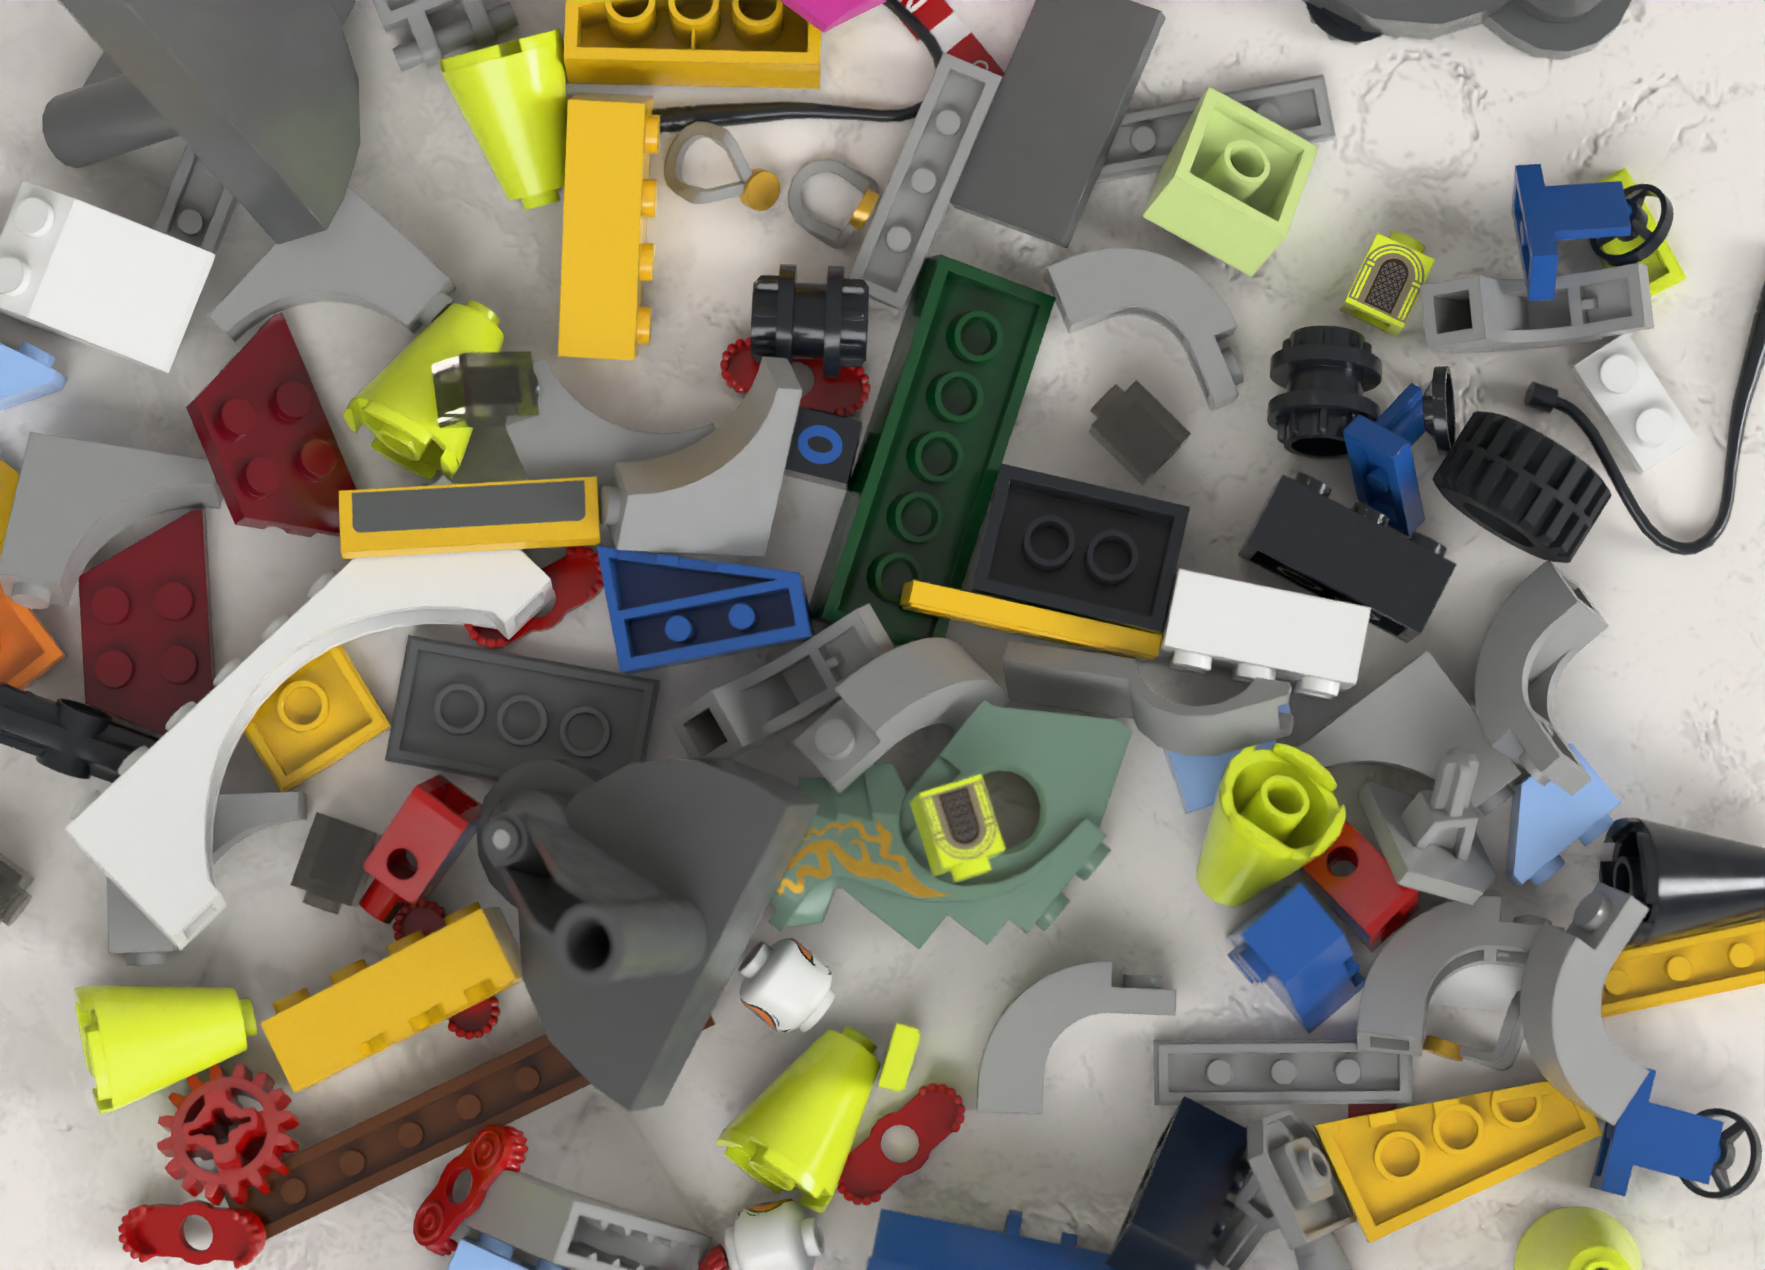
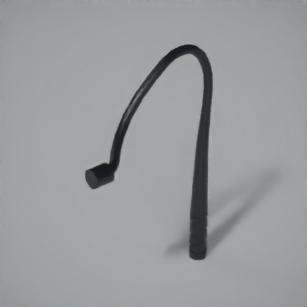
(723, 115)
(1546, 399)

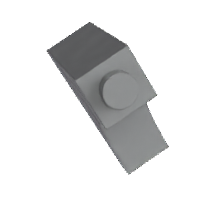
(351, 262)
(577, 443)
(716, 491)
(77, 499)
(1410, 728)
(235, 819)
(581, 1229)

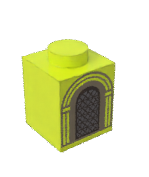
(1388, 282)
(958, 828)

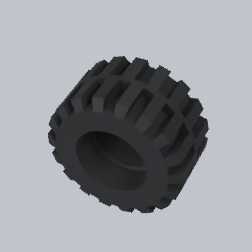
(1522, 486)

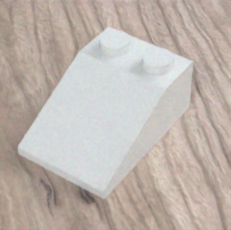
(98, 277)

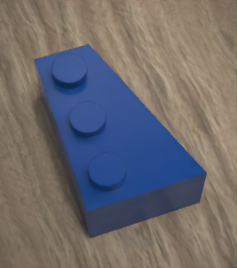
(697, 610)
(1298, 956)

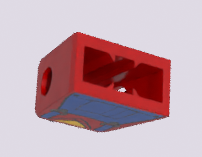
(432, 825)
(1369, 897)

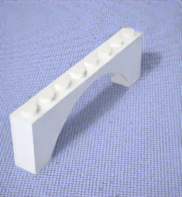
(158, 817)

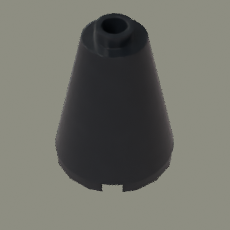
(1683, 878)

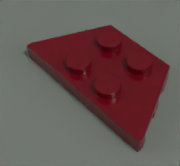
(271, 438)
(150, 626)

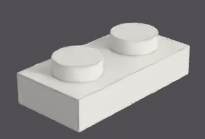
(1633, 403)

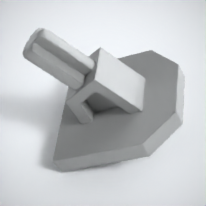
(1433, 835)
(1288, 1191)

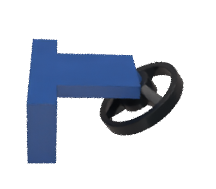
(1579, 212)
(1383, 454)
(1675, 1145)

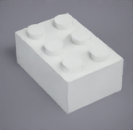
(1263, 634)

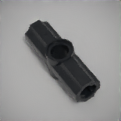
(67, 734)

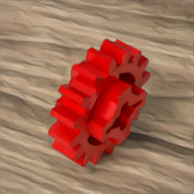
(205, 1120)

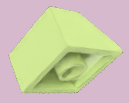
(1231, 182)

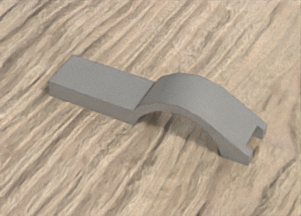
(1114, 688)

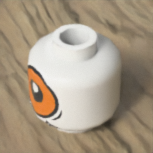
(786, 985)
(774, 1237)

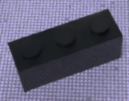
(1184, 1193)

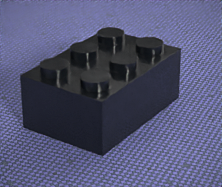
(1080, 549)
(1348, 555)

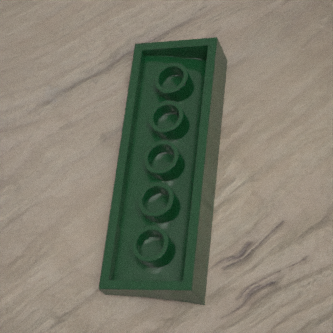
(932, 445)

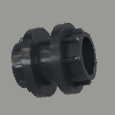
(810, 319)
(1325, 386)

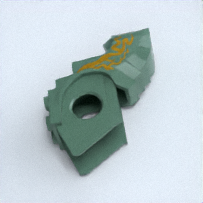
(876, 855)

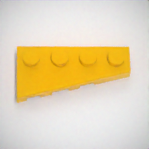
(1439, 1152)

